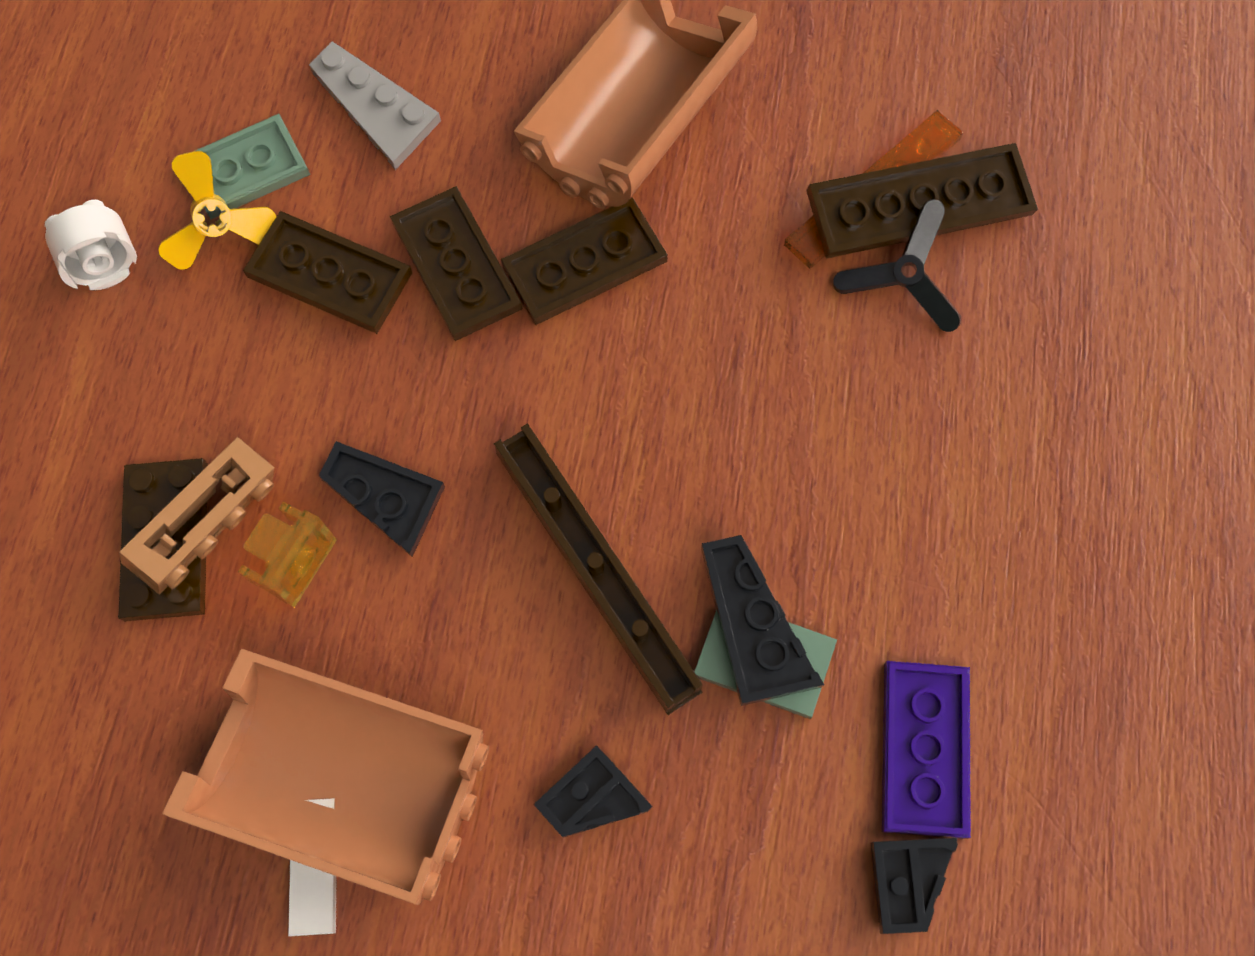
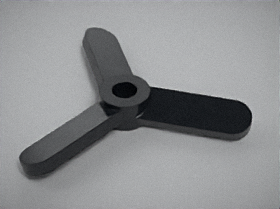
(914, 255)

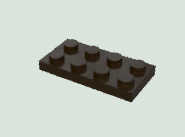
(584, 261)
(456, 263)
(328, 272)
(145, 494)

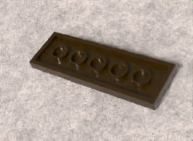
(884, 204)

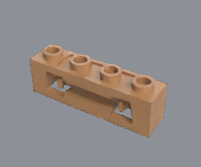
(152, 564)

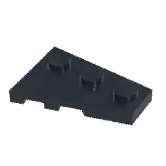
(384, 493)

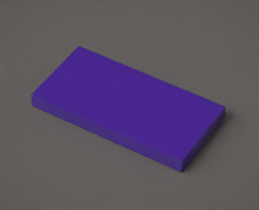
(926, 750)

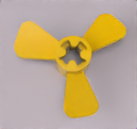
(195, 173)

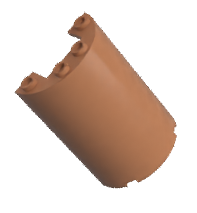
(630, 97)
(298, 737)

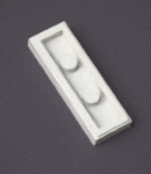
(312, 896)

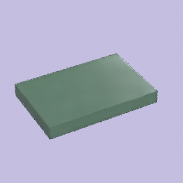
(254, 163)
(716, 668)

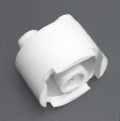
(90, 246)

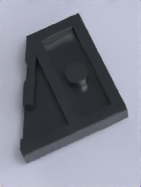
(591, 796)
(909, 881)

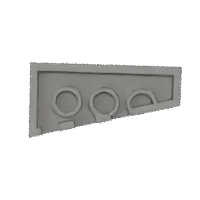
(384, 110)

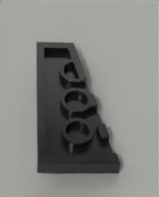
(757, 636)

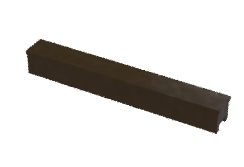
(599, 570)

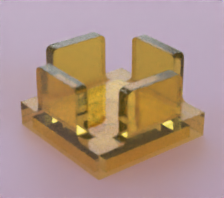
(290, 552)

